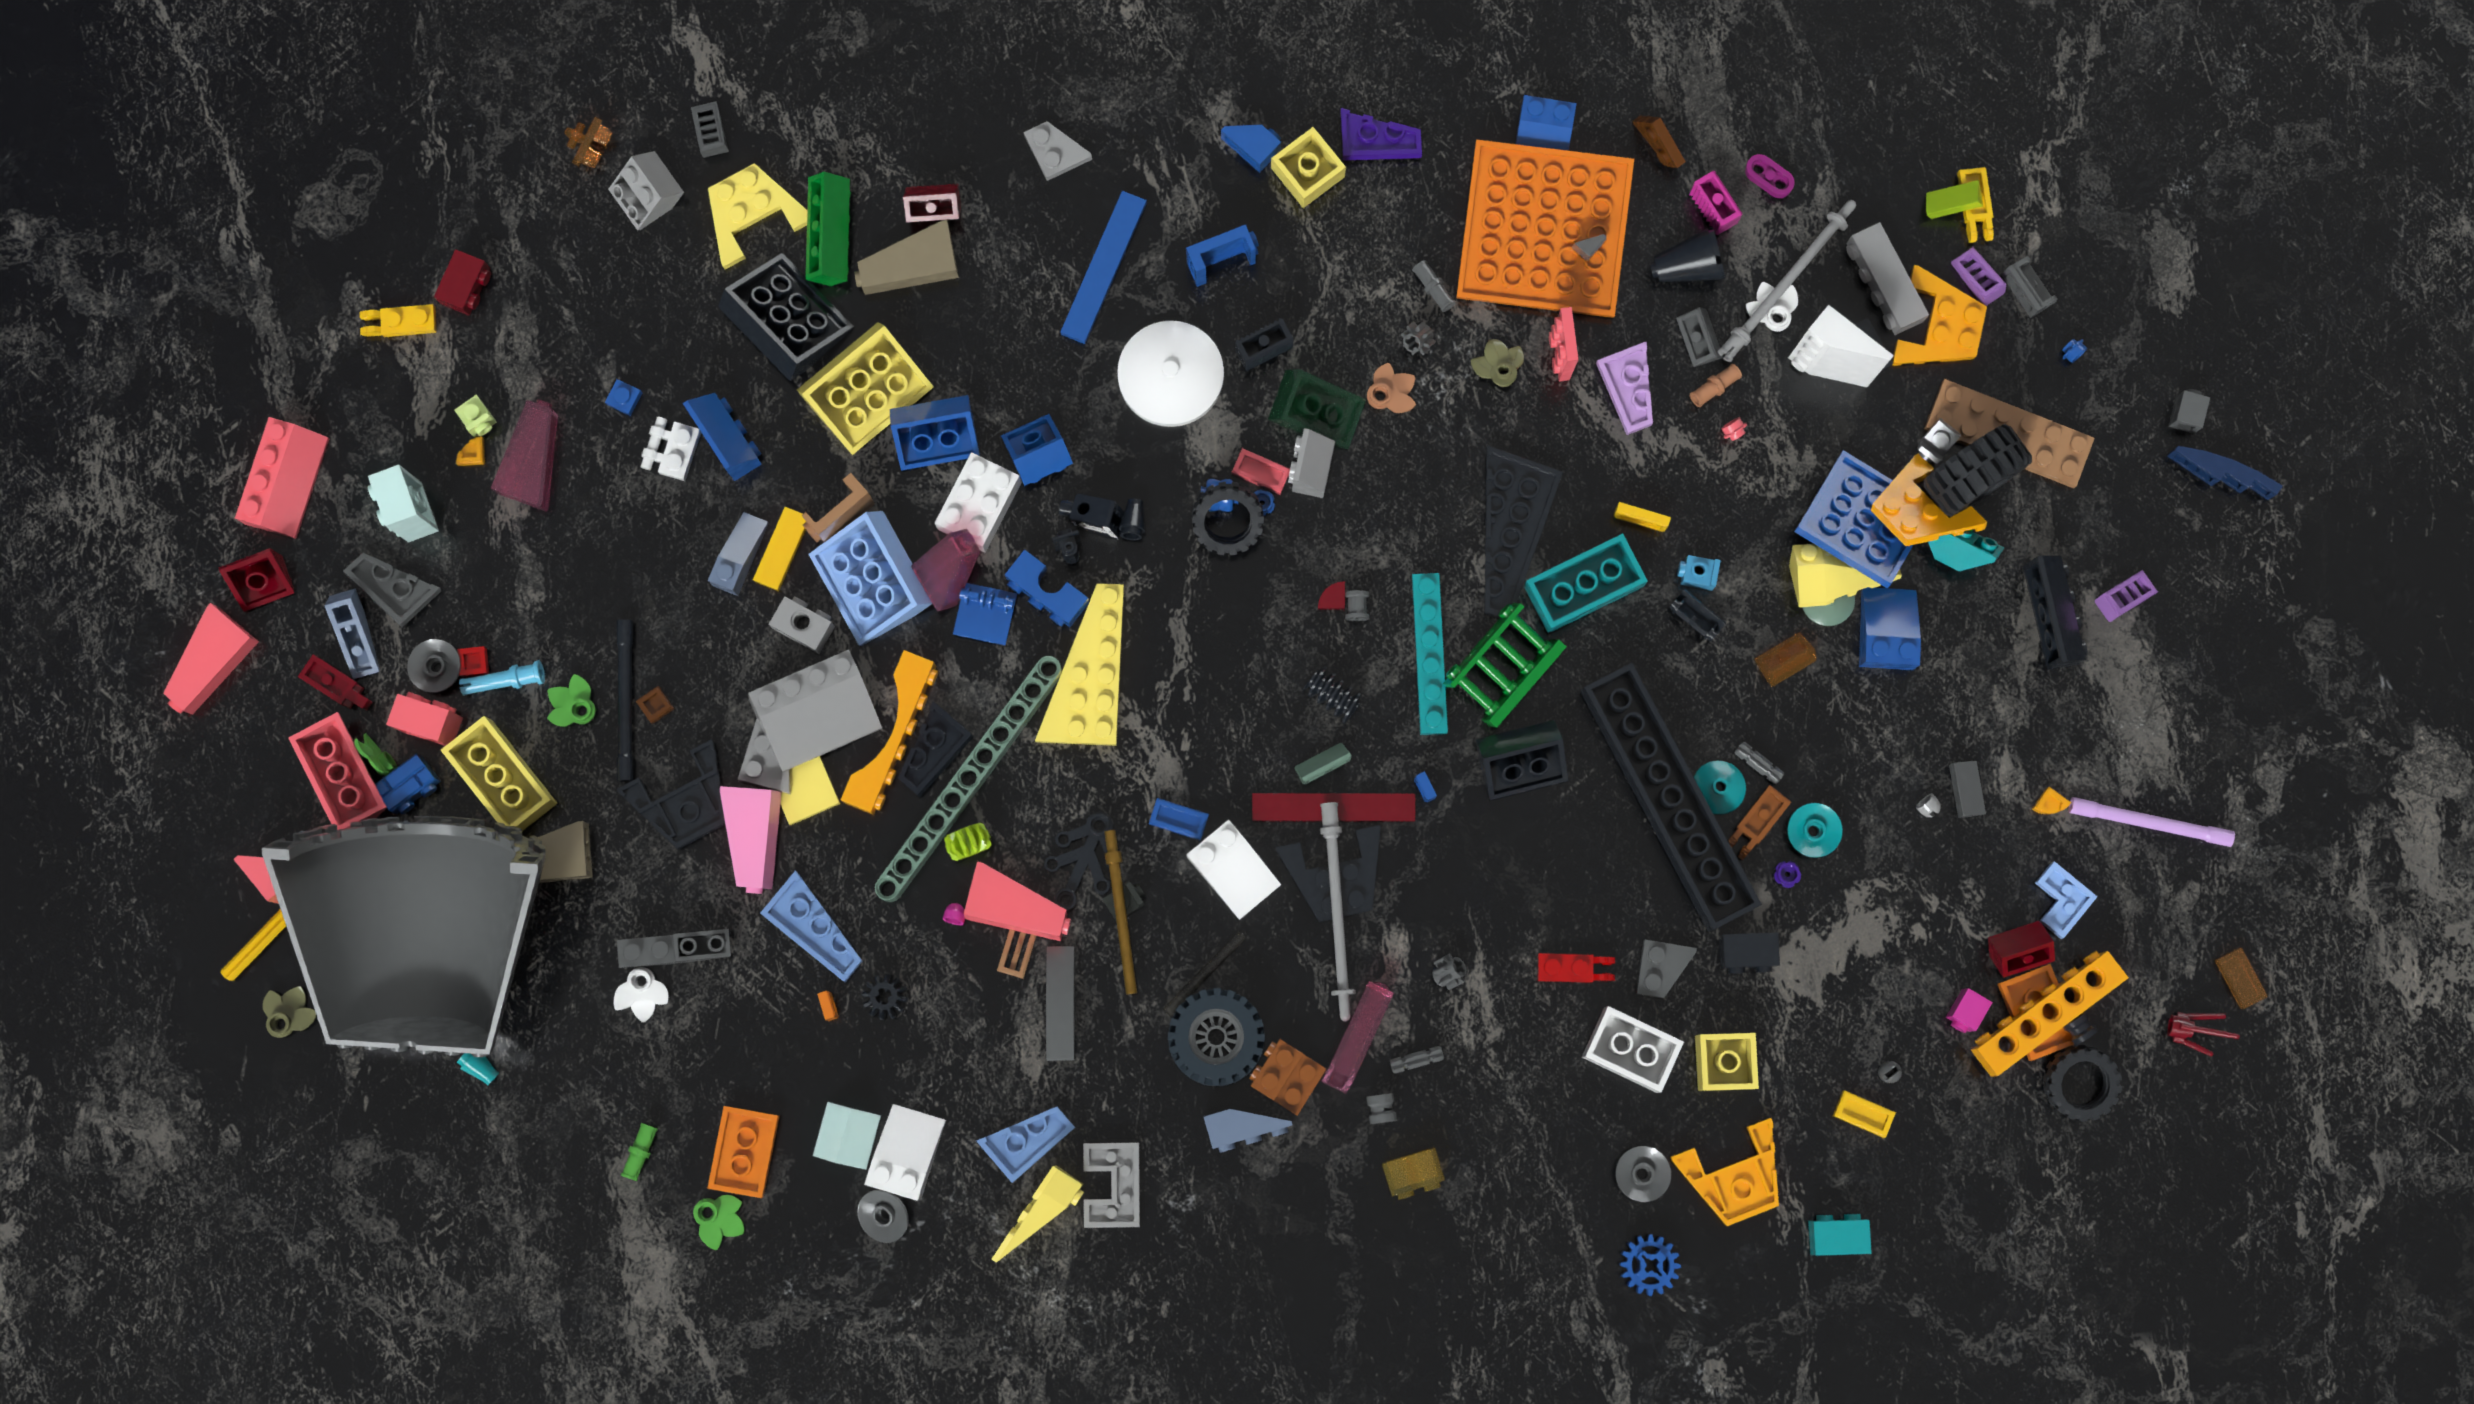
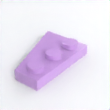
(1628, 386)

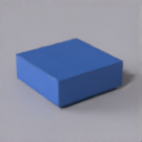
(1425, 787)

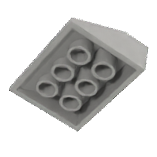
(815, 710)

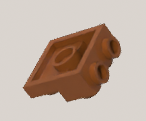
(1287, 1076)

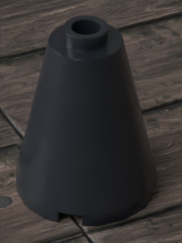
(1690, 260)

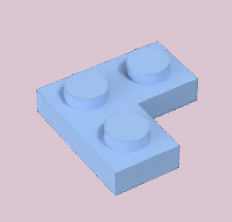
(2070, 896)

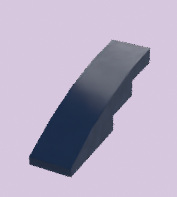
(2216, 468)

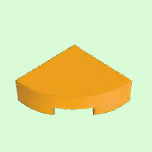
(472, 453)
(2051, 802)

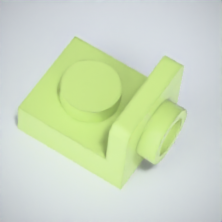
(475, 416)

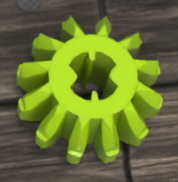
(967, 841)

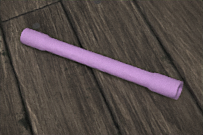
(2209, 834)

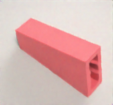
(208, 659)
(1009, 905)

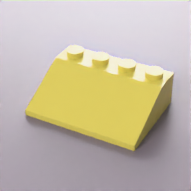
(862, 386)

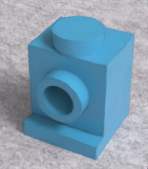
(1705, 581)

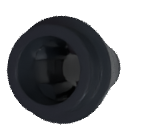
(1132, 522)

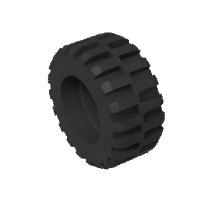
(1977, 470)

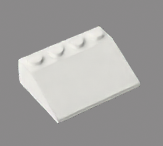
(1839, 351)

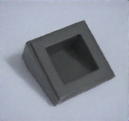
(1589, 247)

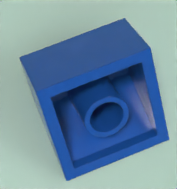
(1037, 449)

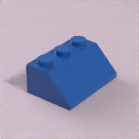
(934, 432)
(724, 434)

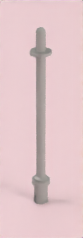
(1741, 335)
(1331, 832)

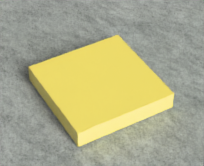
(810, 791)

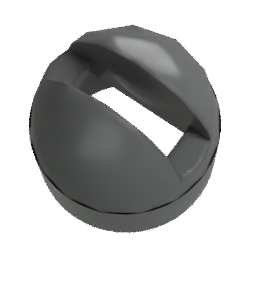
(1885, 1068)

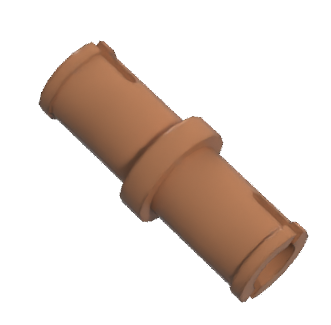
(1715, 385)

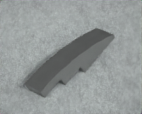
(1060, 1003)

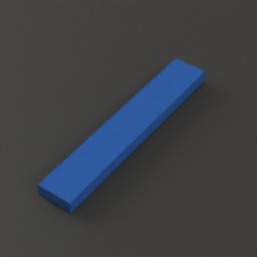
(1103, 267)

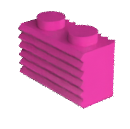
(1715, 203)

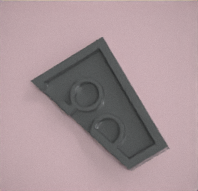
(391, 589)

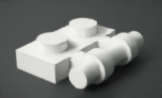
(678, 451)

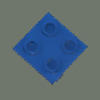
(984, 614)

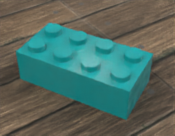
(1585, 583)

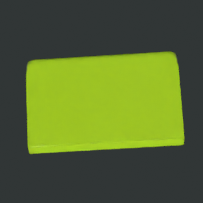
(1953, 199)

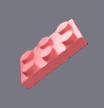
(1564, 342)

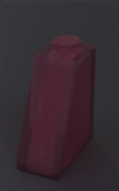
(947, 568)

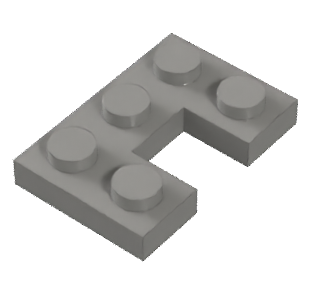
(1124, 1206)

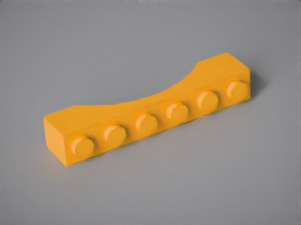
(868, 784)

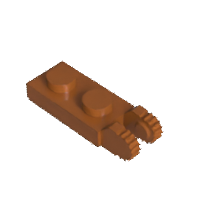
(1760, 819)

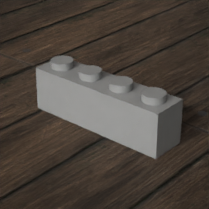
(1886, 279)

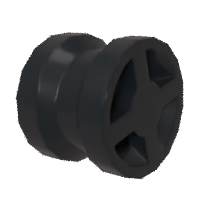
(2080, 1028)

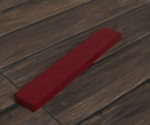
(1350, 806)

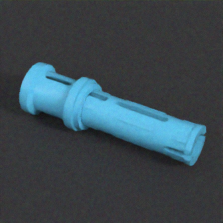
(514, 677)

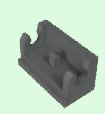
(2028, 287)

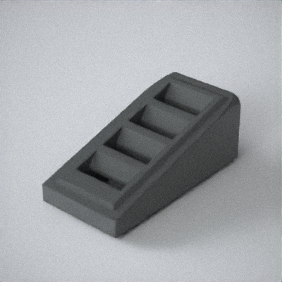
(715, 147)

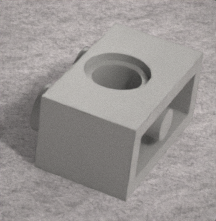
(786, 621)

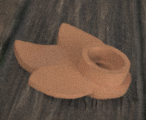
(1394, 387)

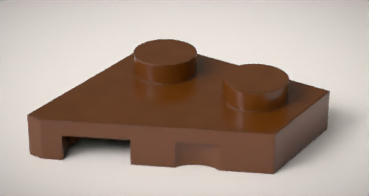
(1660, 140)

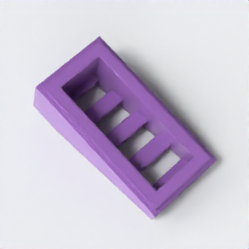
(1977, 289)
(2112, 606)

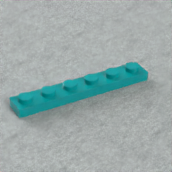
(1429, 654)

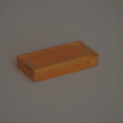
(2241, 978)

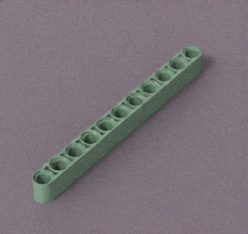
(967, 792)

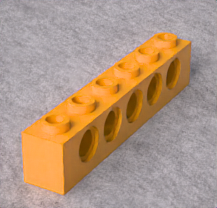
(2108, 977)

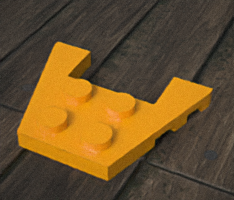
(1952, 327)
(1914, 515)
(1741, 1187)

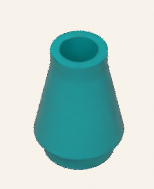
(478, 1067)

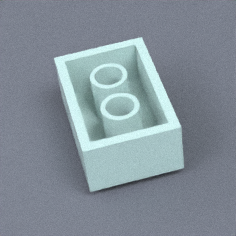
(402, 503)

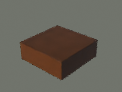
(655, 705)

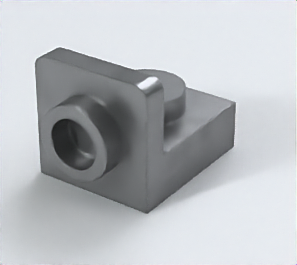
(1937, 441)

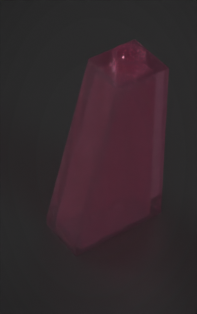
(529, 458)
(1358, 1036)

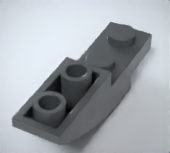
(673, 948)

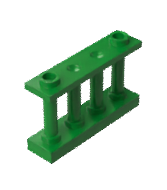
(1530, 670)

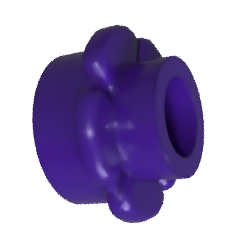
(1792, 868)

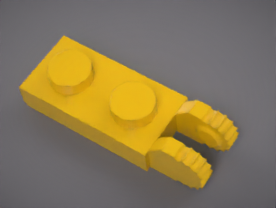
(1981, 213)
(400, 321)

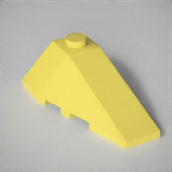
(1823, 577)
(1049, 1200)

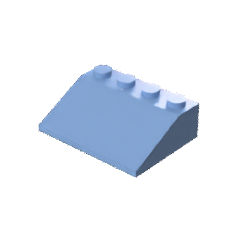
(870, 577)

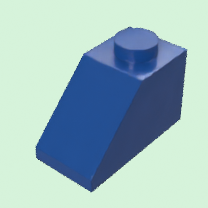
(1253, 143)

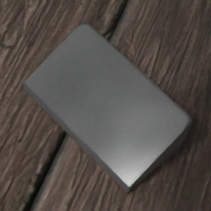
(1699, 336)
(1967, 789)

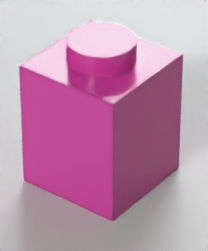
(1968, 1010)

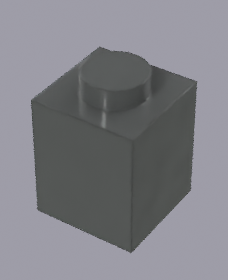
(2189, 411)

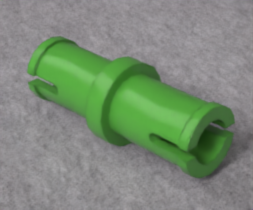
(639, 1152)

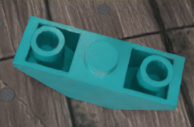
(1965, 550)

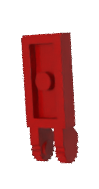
(1572, 968)

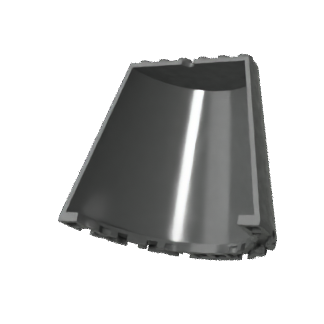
(408, 927)

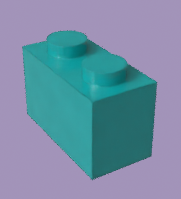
(1839, 1236)

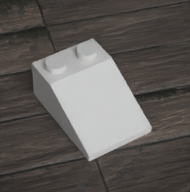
(1233, 869)
(905, 1152)

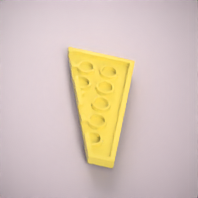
(1088, 689)

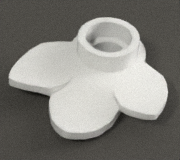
(1783, 307)
(641, 998)

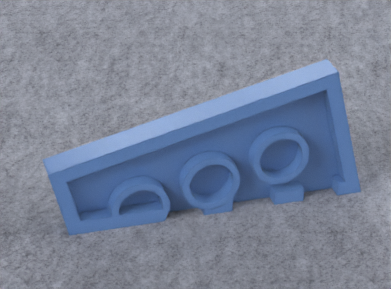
(808, 924)

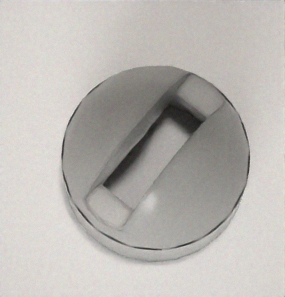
(1928, 805)

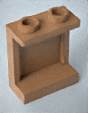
(843, 514)

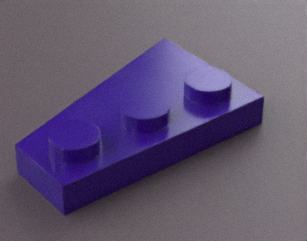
(1373, 139)

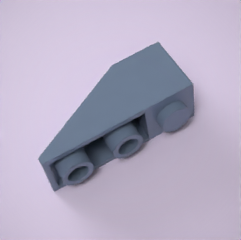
(1235, 1125)

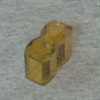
(1413, 1172)

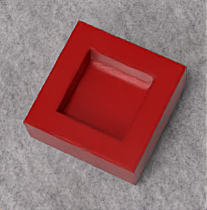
(473, 661)

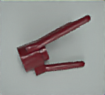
(2181, 1027)

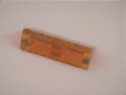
(1786, 659)

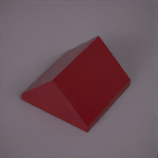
(258, 579)

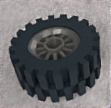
(1219, 1004)

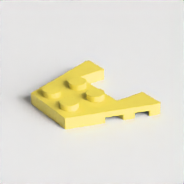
(744, 201)

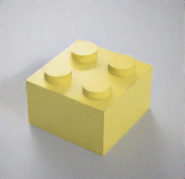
(1308, 167)
(1726, 1061)

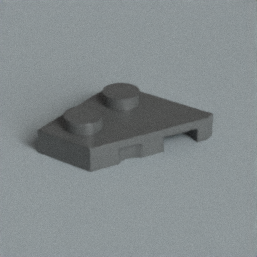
(1661, 967)

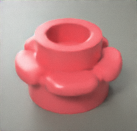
(1734, 429)

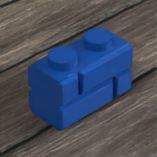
(407, 784)

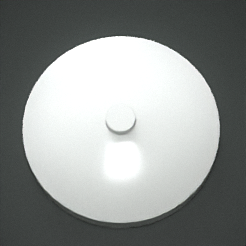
(1170, 373)

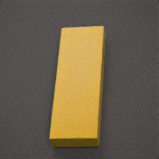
(781, 549)

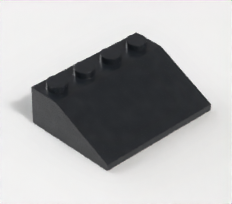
(784, 316)

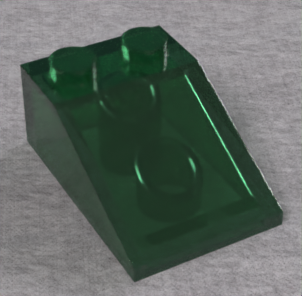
(1317, 406)

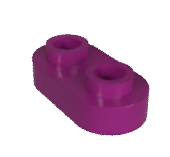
(1770, 175)

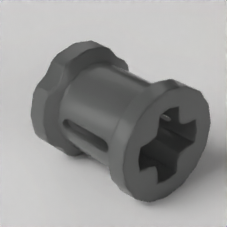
(1357, 605)

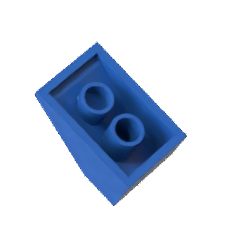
(1545, 123)
(1889, 629)

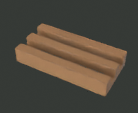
(1011, 971)

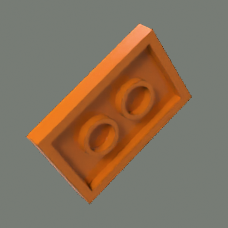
(2027, 987)
(743, 1152)

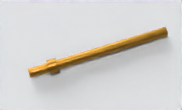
(1114, 858)

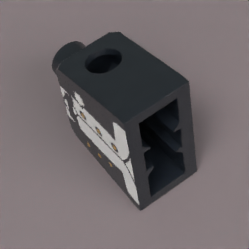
(1093, 514)

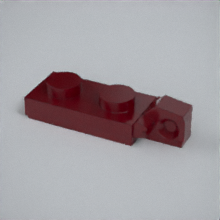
(334, 683)

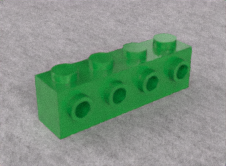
(827, 229)

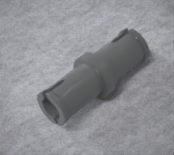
(1434, 286)

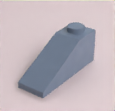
(738, 554)
(352, 632)

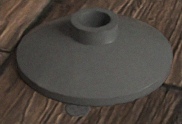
(422, 663)
(1657, 1176)
(877, 1222)

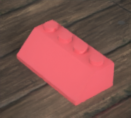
(282, 478)
(337, 772)

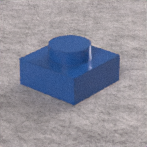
(623, 397)

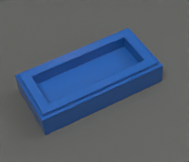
(1178, 819)

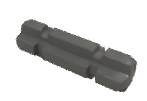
(1759, 763)
(1416, 1059)

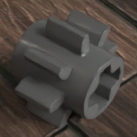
(1418, 338)
(1449, 971)

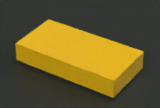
(1641, 517)
(1864, 1114)

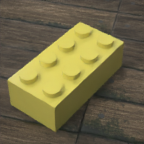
(498, 775)

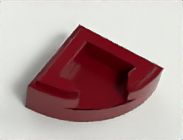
(1333, 597)

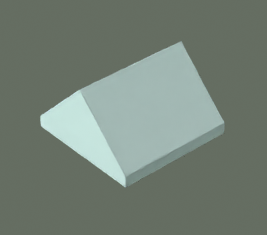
(846, 1136)

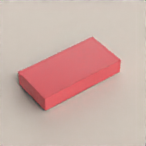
(1261, 471)

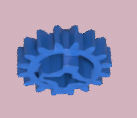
(1659, 1256)

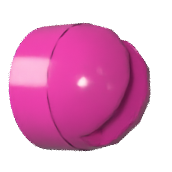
(954, 914)

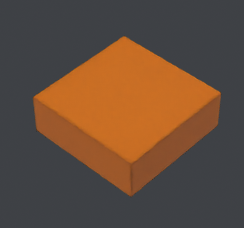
(828, 1005)

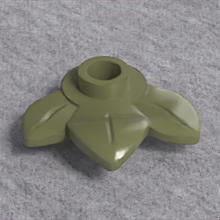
(1498, 359)
(290, 1009)

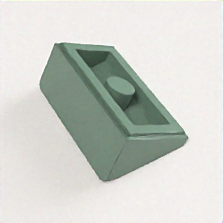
(1323, 763)

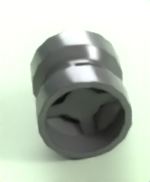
(1381, 1108)

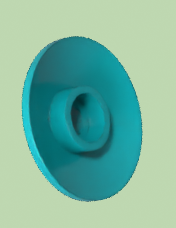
(1735, 787)
(1827, 825)

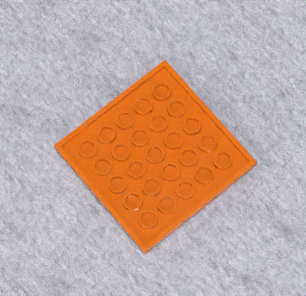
(1528, 214)

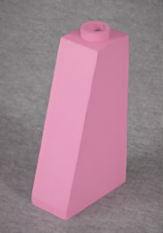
(752, 834)

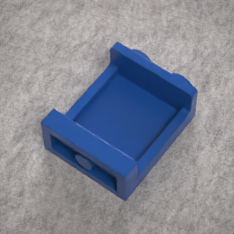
(1218, 249)

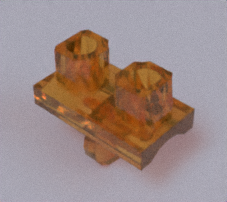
(595, 132)

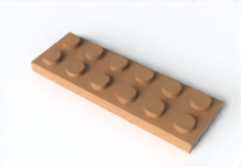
(2055, 449)

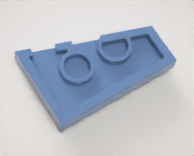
(1026, 1142)

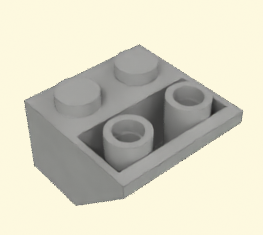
(645, 189)
(1313, 463)

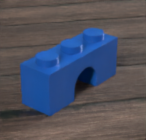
(1063, 605)

